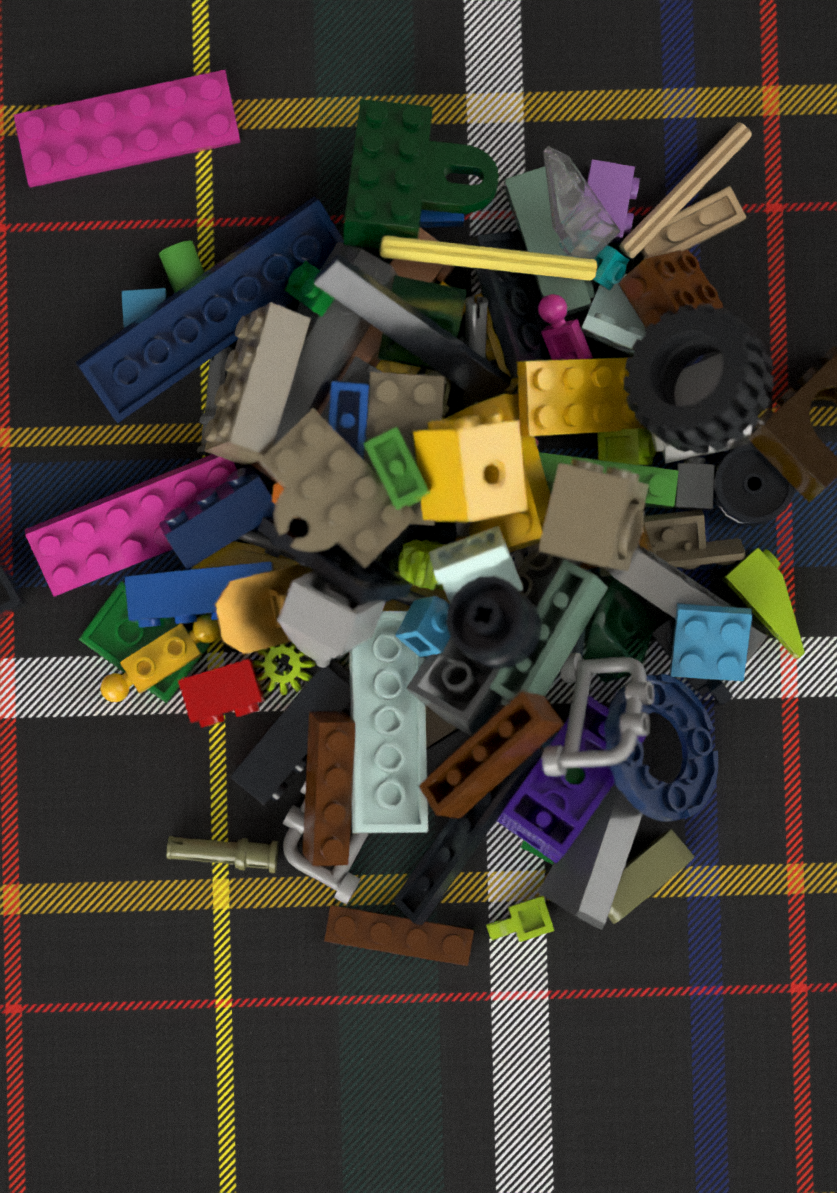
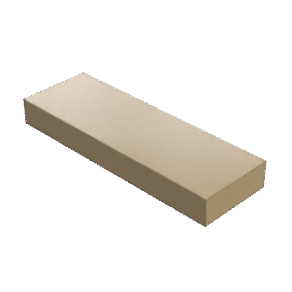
(697, 224)

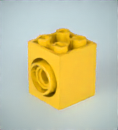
(471, 468)

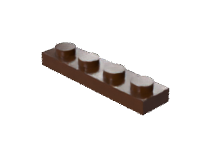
(399, 935)

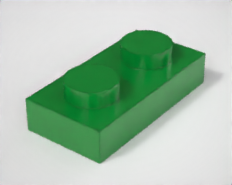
(302, 288)

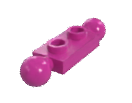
(562, 337)

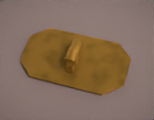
(251, 609)

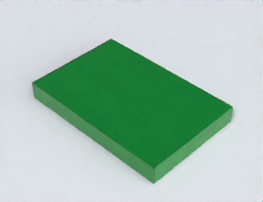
(118, 638)

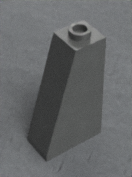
(593, 865)

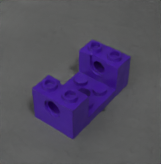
(549, 809)

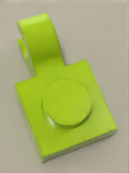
(526, 918)

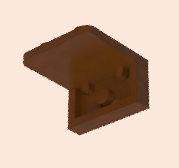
(666, 284)

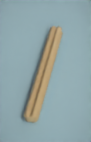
(685, 190)

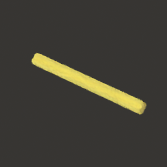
(488, 258)

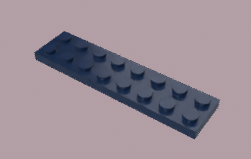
(205, 312)

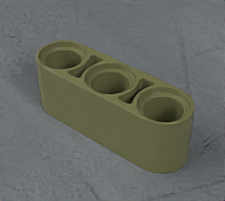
(649, 872)

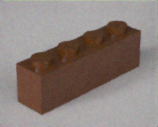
(490, 755)
(329, 788)

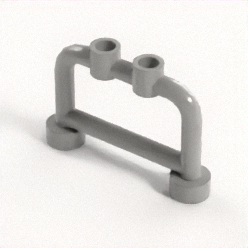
(632, 723)
(339, 877)

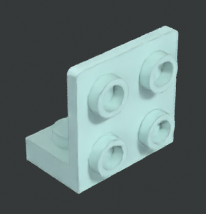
(613, 320)
(472, 558)

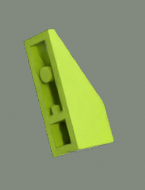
(765, 593)

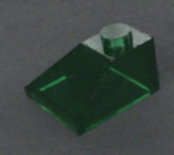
(619, 628)

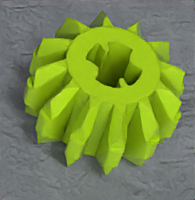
(416, 564)
(271, 667)

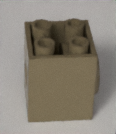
(594, 515)

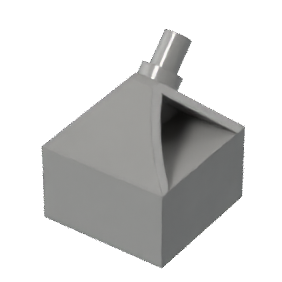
(325, 620)

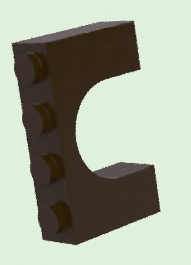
(788, 435)

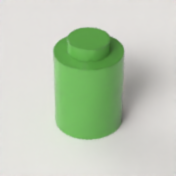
(181, 264)

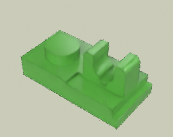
(397, 468)

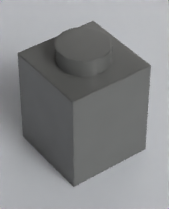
(694, 485)

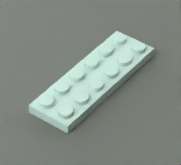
(388, 734)

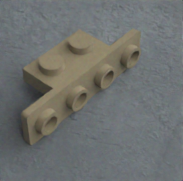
(682, 541)

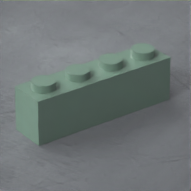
(532, 214)
(564, 615)

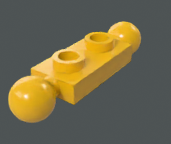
(160, 658)

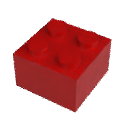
(221, 692)

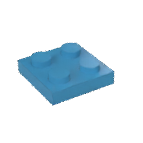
(710, 642)

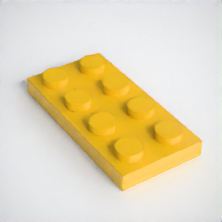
(573, 397)

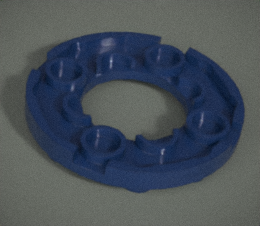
(699, 765)

